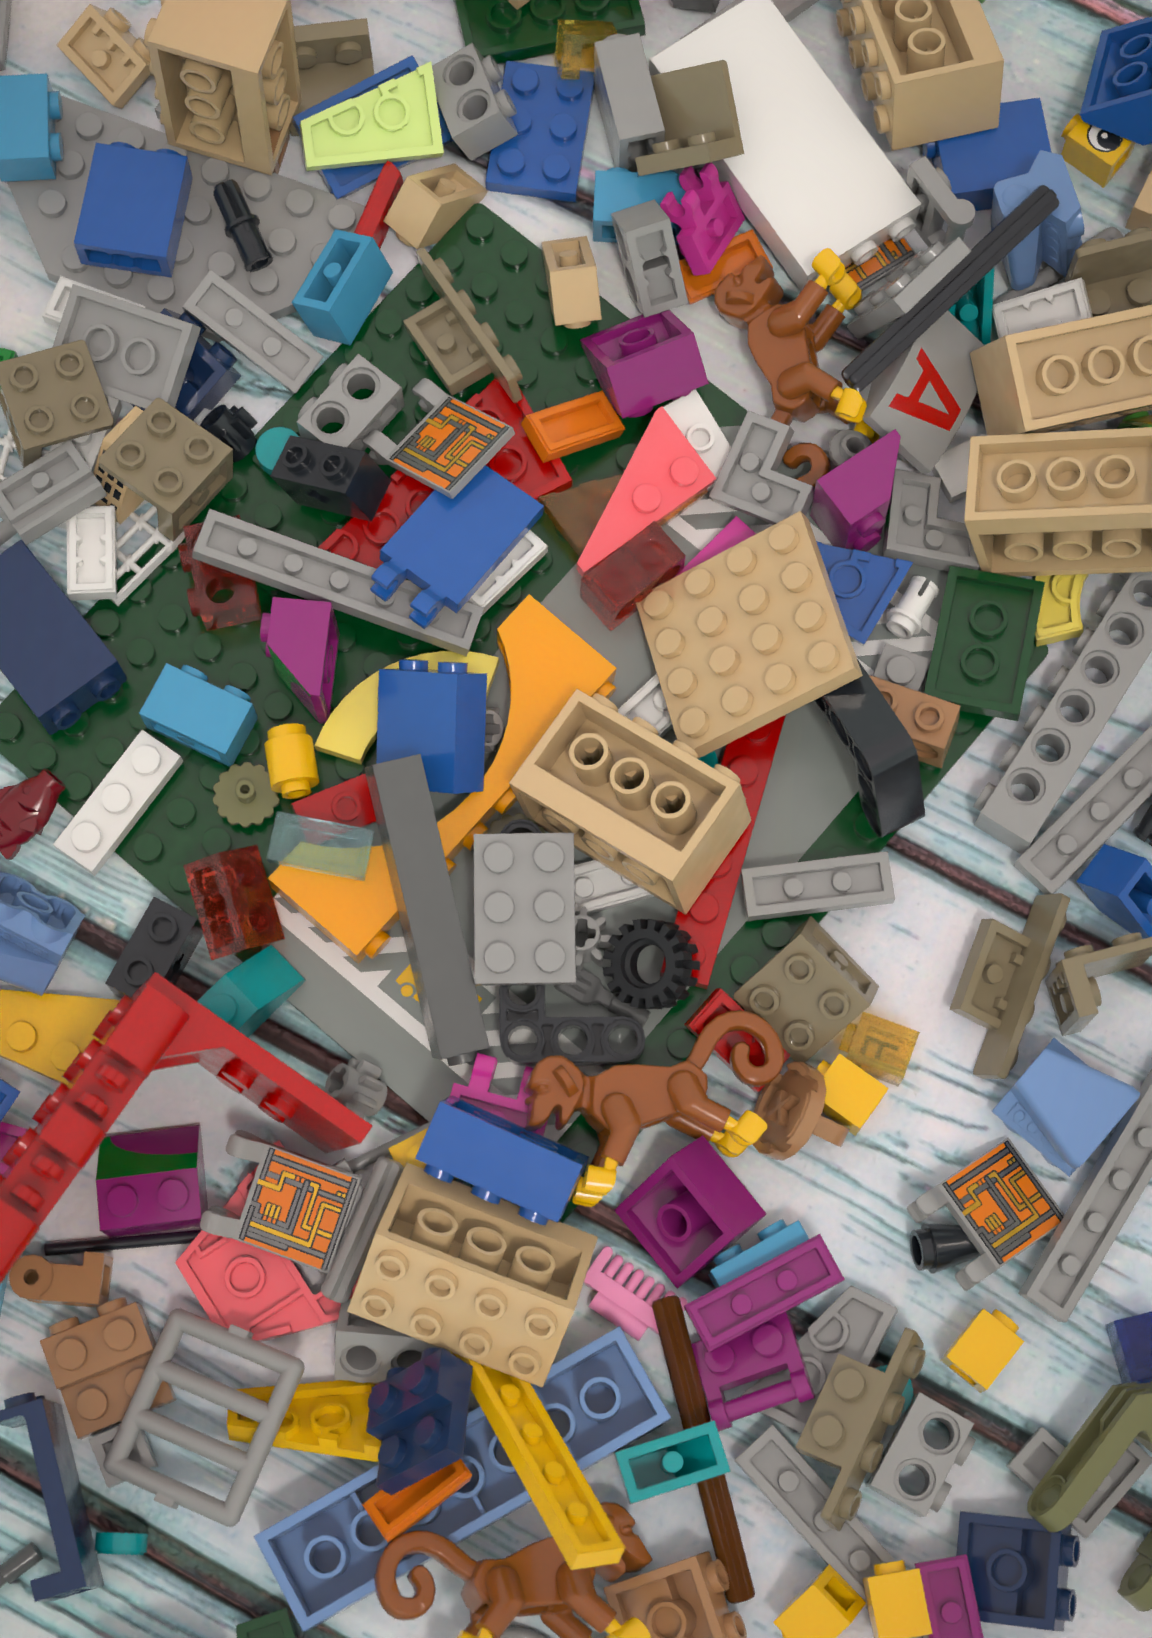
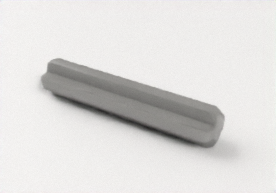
(361, 1230)

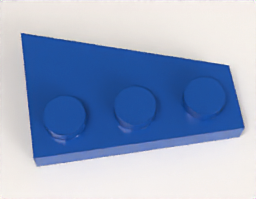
(862, 586)

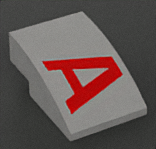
(926, 392)

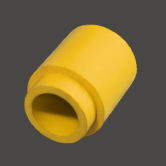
(291, 760)

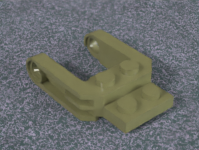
(1084, 1465)

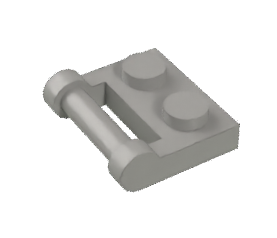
(937, 204)

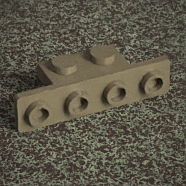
(454, 340)
(1004, 980)
(852, 1420)

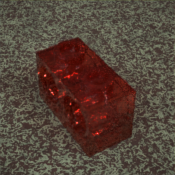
(631, 575)
(208, 580)
(234, 902)

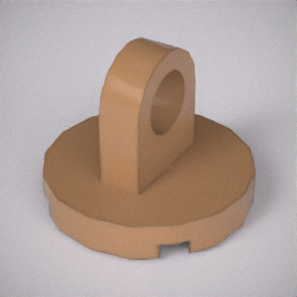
(793, 1112)

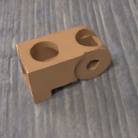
(63, 1284)

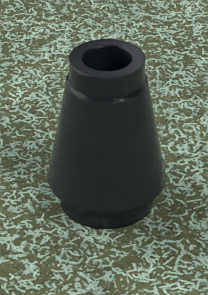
(940, 1247)

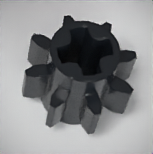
(233, 428)

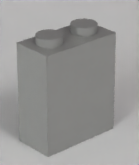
(626, 99)

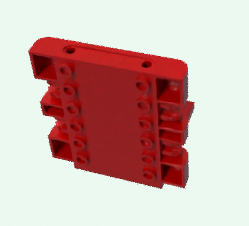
(142, 1035)

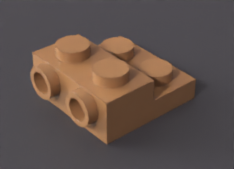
(102, 1364)
(679, 1600)

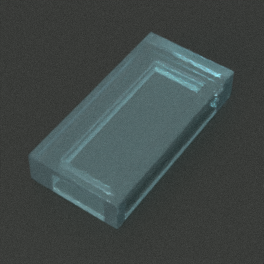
(320, 846)

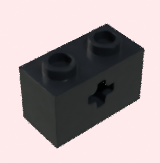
(331, 478)
(159, 945)

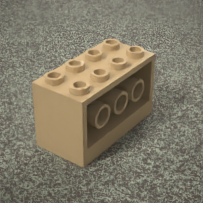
(925, 67)
(226, 77)
(1066, 374)
(1061, 502)
(632, 799)
(473, 1276)

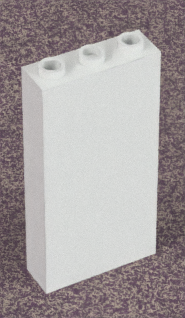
(807, 161)

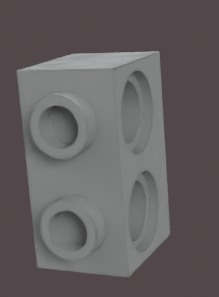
(472, 101)
(649, 258)
(355, 415)
(370, 1350)
(910, 1448)

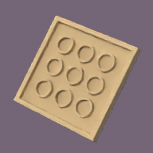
(747, 636)

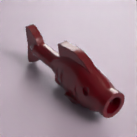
(27, 810)

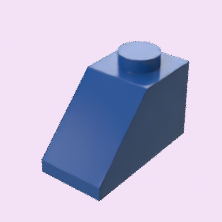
(1121, 888)

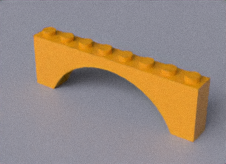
(543, 671)

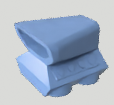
(1056, 236)
(33, 933)
(1064, 1107)

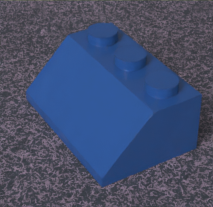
(1121, 82)
(501, 1160)

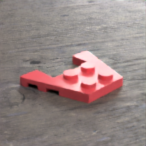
(252, 1285)

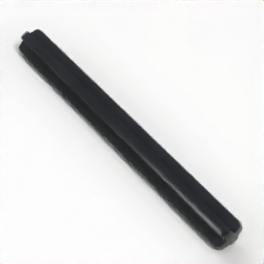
(951, 288)

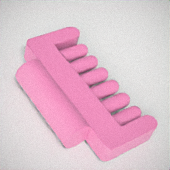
(618, 1302)

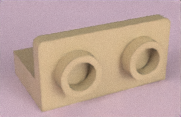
(107, 53)

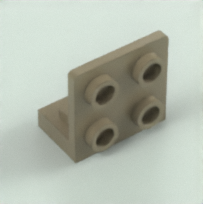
(331, 59)
(696, 117)
(1115, 271)
(52, 398)
(170, 465)
(1073, 981)
(808, 991)

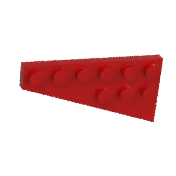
(515, 461)

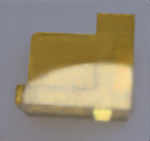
(576, 45)

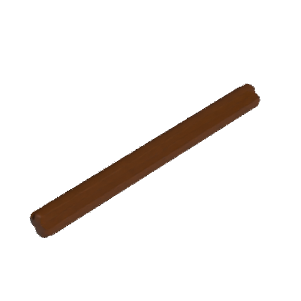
(694, 1412)

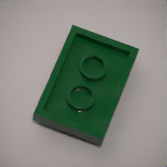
(984, 641)

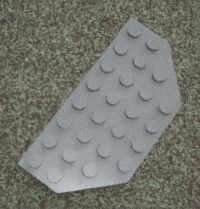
(292, 217)

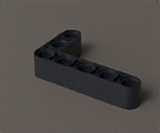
(881, 751)
(549, 1029)

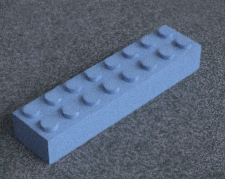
(332, 1546)

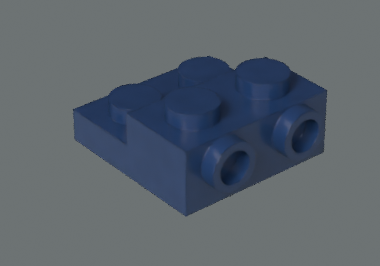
(208, 373)
(420, 1418)
(1019, 1570)

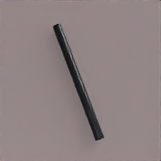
(119, 1243)

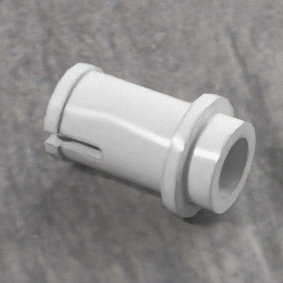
(906, 617)

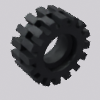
(625, 957)

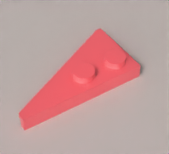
(655, 484)

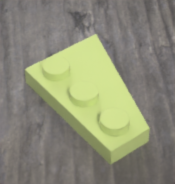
(380, 126)

